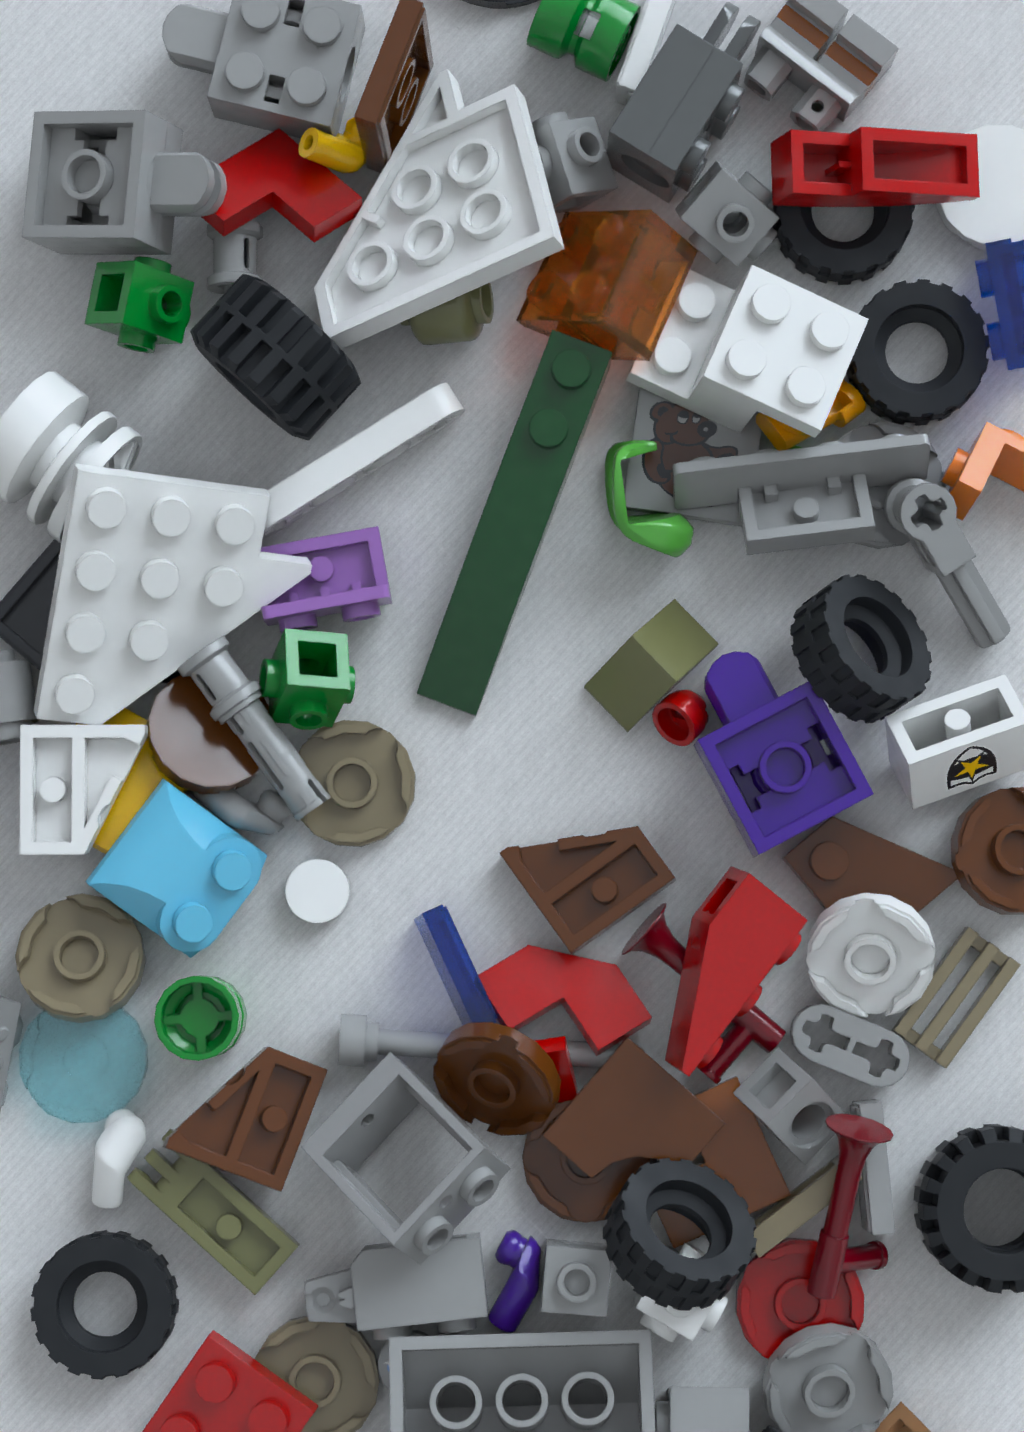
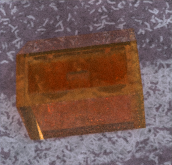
(610, 281)

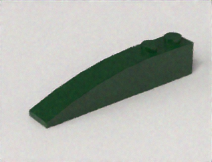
(515, 521)

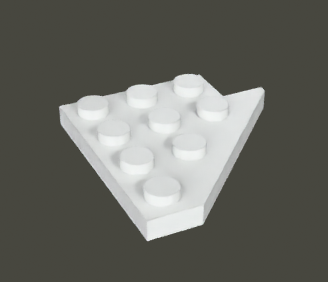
(444, 215)
(148, 582)

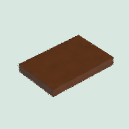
(395, 84)

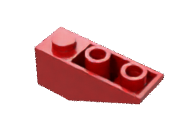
(728, 953)

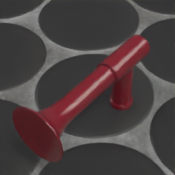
(657, 940)
(832, 1256)

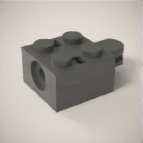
(680, 105)

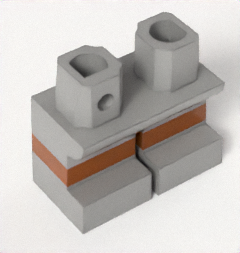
(834, 82)

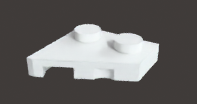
(71, 783)

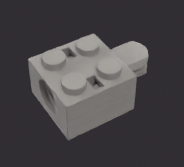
(271, 59)
(113, 183)

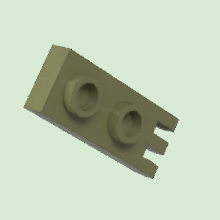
(217, 1217)

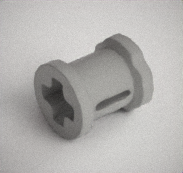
(233, 255)

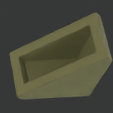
(650, 664)

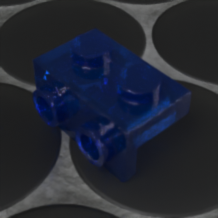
(1003, 278)

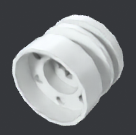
(45, 439)

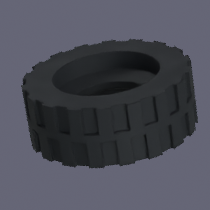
(842, 260)
(964, 341)
(836, 668)
(653, 1266)
(55, 1312)

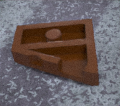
(849, 861)
(589, 881)
(254, 1119)

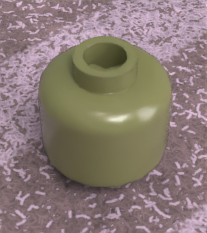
(454, 320)

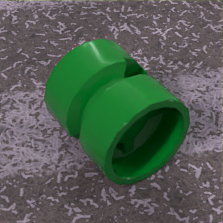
(560, 22)
(200, 1017)

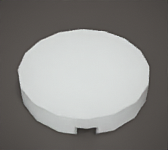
(1000, 208)
(870, 955)

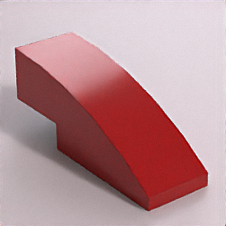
(873, 168)

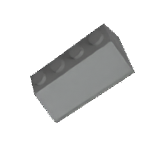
(523, 1382)

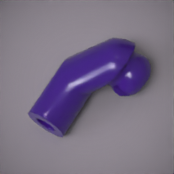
(522, 1284)

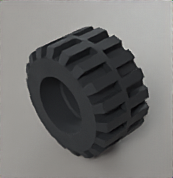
(276, 356)
(942, 1207)

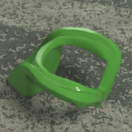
(659, 531)

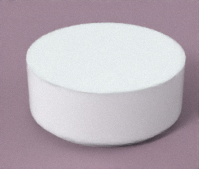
(317, 891)

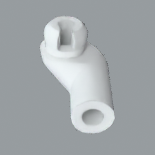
(113, 1156)

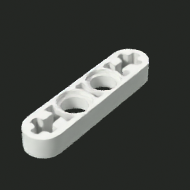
(361, 456)

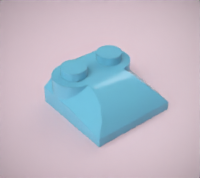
(179, 870)

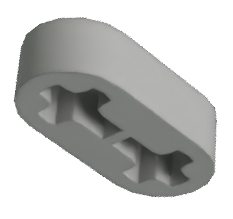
(856, 1031)

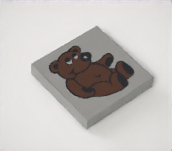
(680, 438)

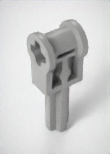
(947, 554)

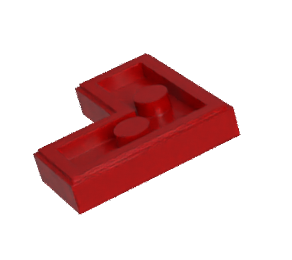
(277, 177)

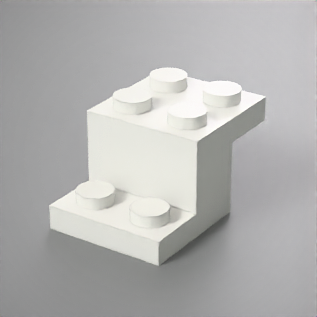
(752, 351)

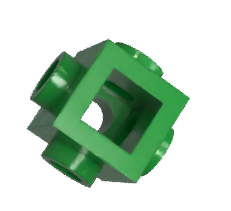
(140, 303)
(308, 678)

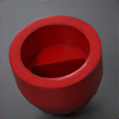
(681, 717)

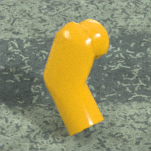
(336, 152)

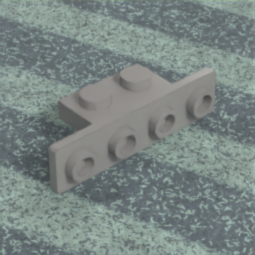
(802, 493)

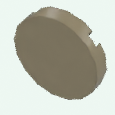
(367, 783)
(80, 958)
(328, 1366)

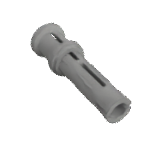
(238, 704)

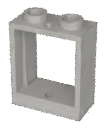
(350, 1139)

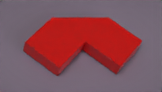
(588, 989)

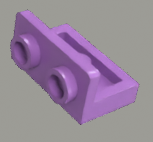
(344, 579)

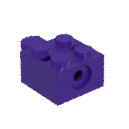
(771, 755)

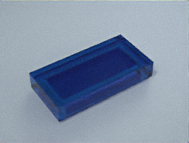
(455, 966)

